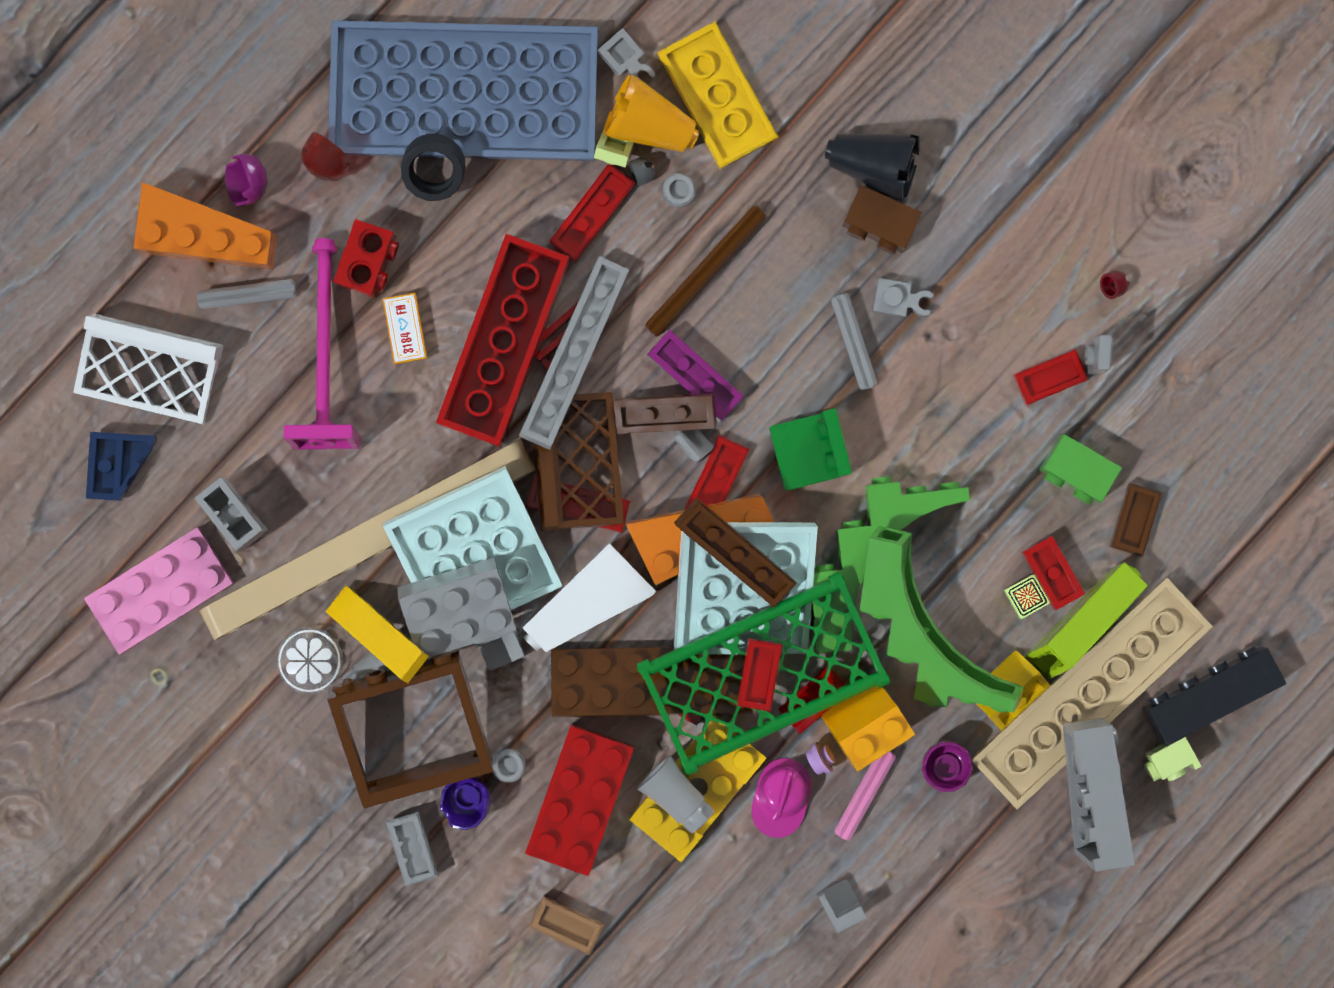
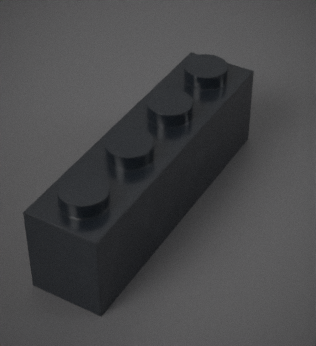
(1213, 695)

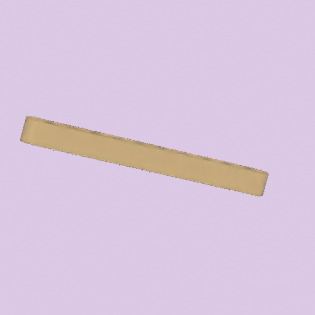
(344, 550)

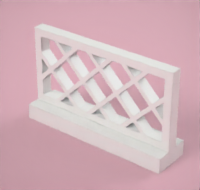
(155, 340)

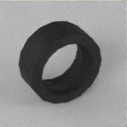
(424, 189)

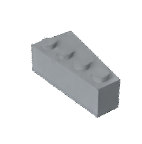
(1097, 795)

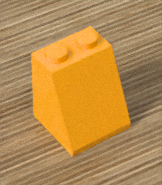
(867, 726)

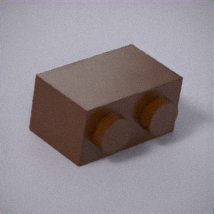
(881, 220)

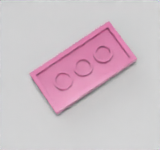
(159, 590)

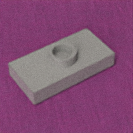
(1098, 354)
(412, 848)

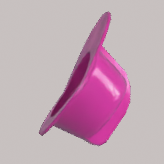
(781, 798)

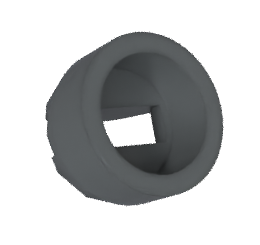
(642, 170)

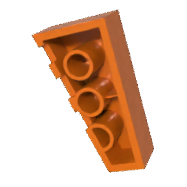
(192, 231)
(660, 538)

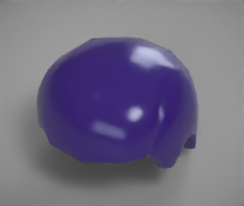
(465, 803)

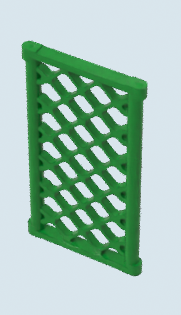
(878, 678)

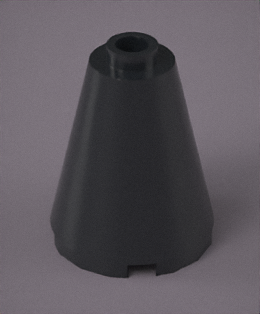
(877, 160)

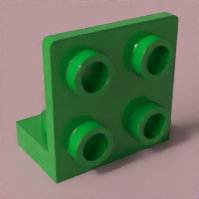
(810, 450)

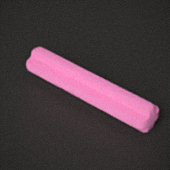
(863, 796)

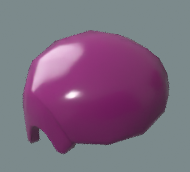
(245, 179)
(947, 766)

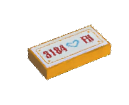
(405, 328)

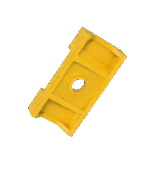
(724, 780)

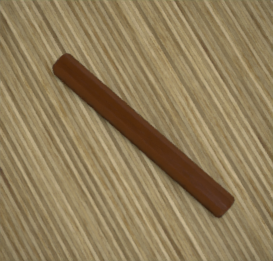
(705, 271)

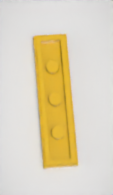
(377, 634)

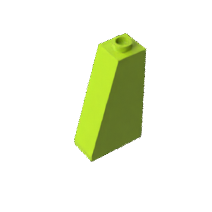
(1086, 621)

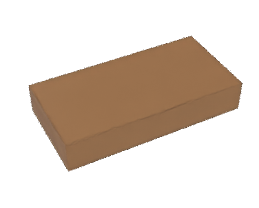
(566, 925)

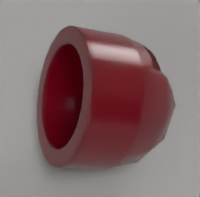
(1107, 287)

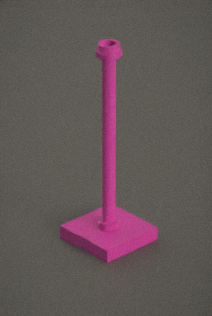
(322, 433)

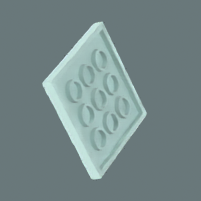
(473, 526)
(714, 597)

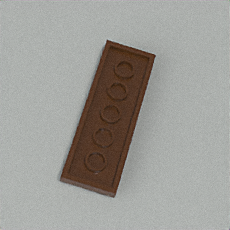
(609, 685)

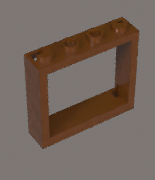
(423, 777)

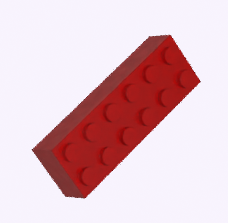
(503, 340)

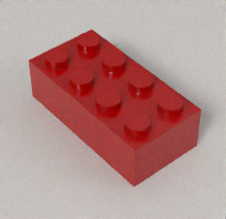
(579, 799)

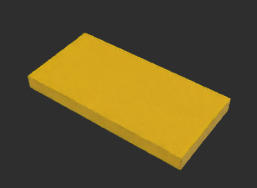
(717, 95)

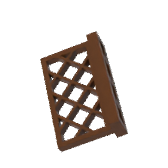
(549, 472)

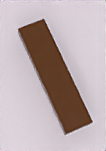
(735, 552)

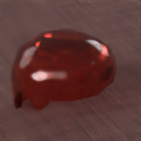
(323, 158)

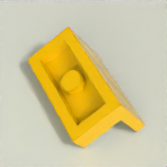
(1023, 673)

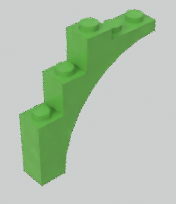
(884, 508)
(942, 671)

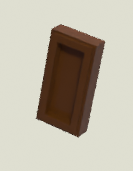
(1135, 519)

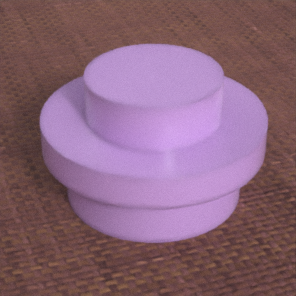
(820, 758)

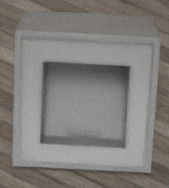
(694, 444)

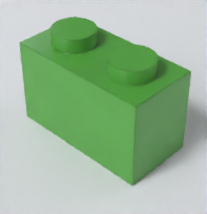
(1079, 470)

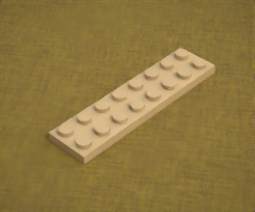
(1097, 687)

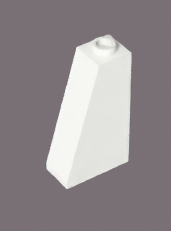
(591, 597)

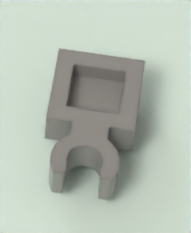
(623, 54)
(895, 298)

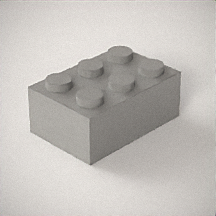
(456, 608)

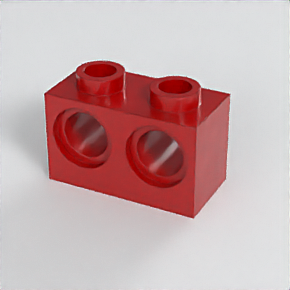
(357, 257)

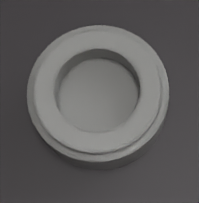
(679, 190)
(508, 765)

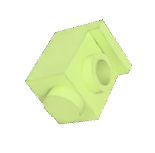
(1170, 760)

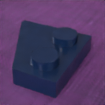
(115, 463)

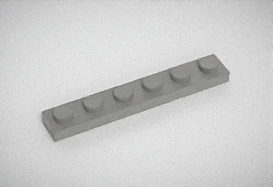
(574, 353)

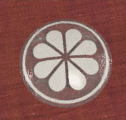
(309, 660)

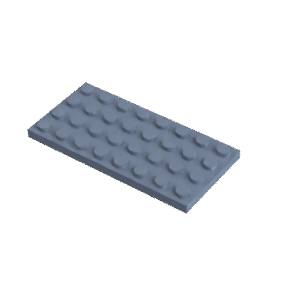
(482, 85)

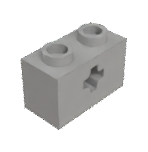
(231, 514)

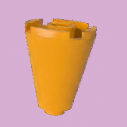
(649, 118)

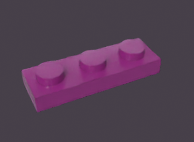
(694, 373)

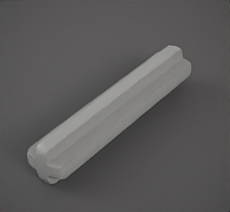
(246, 294)
(854, 341)

